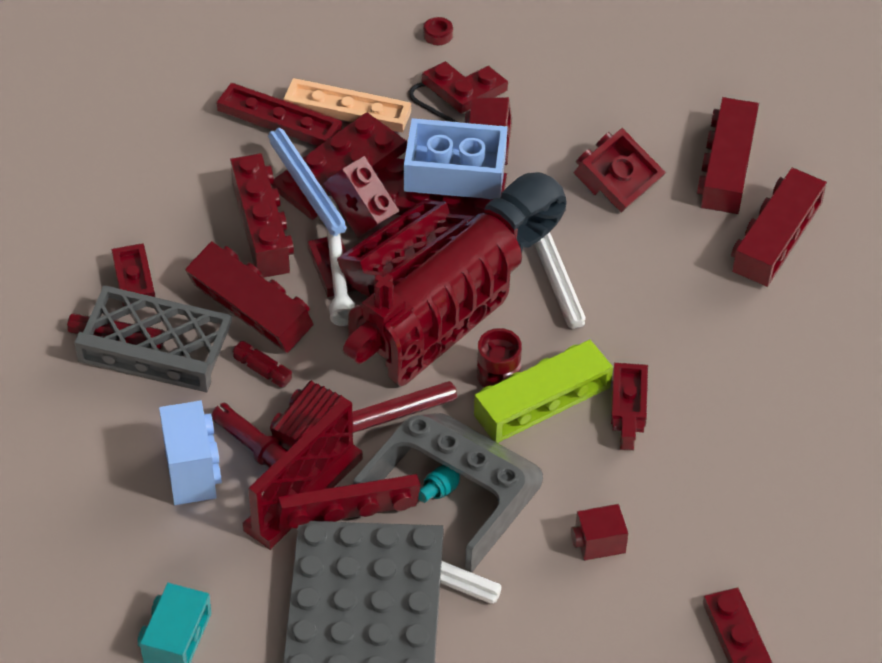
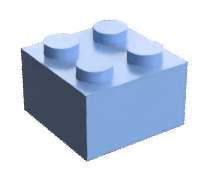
(190, 452)

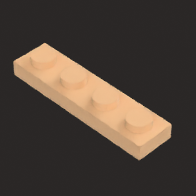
(348, 104)

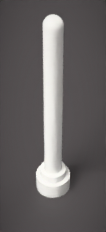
(342, 302)

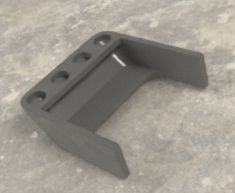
(474, 457)

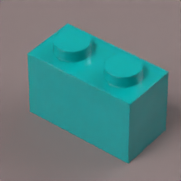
(175, 625)

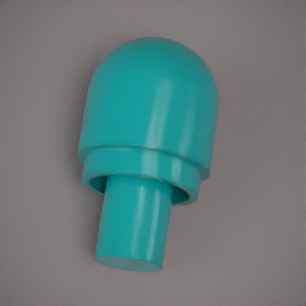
(439, 483)

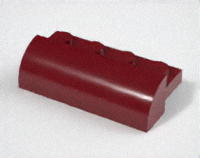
(400, 244)

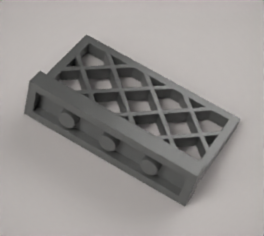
(139, 359)

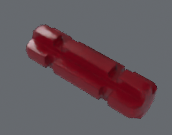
(262, 364)

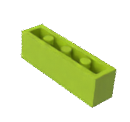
(542, 390)

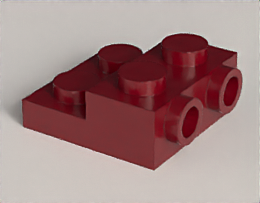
(618, 169)

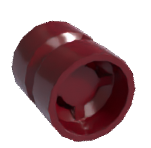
(498, 356)

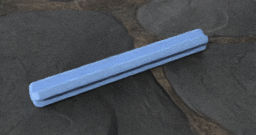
(307, 182)

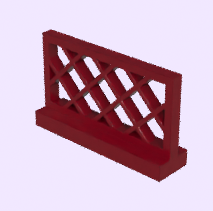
(311, 464)

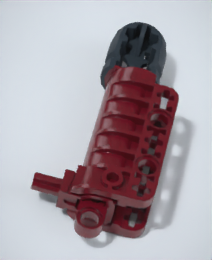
(456, 285)

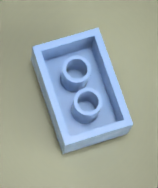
(455, 159)

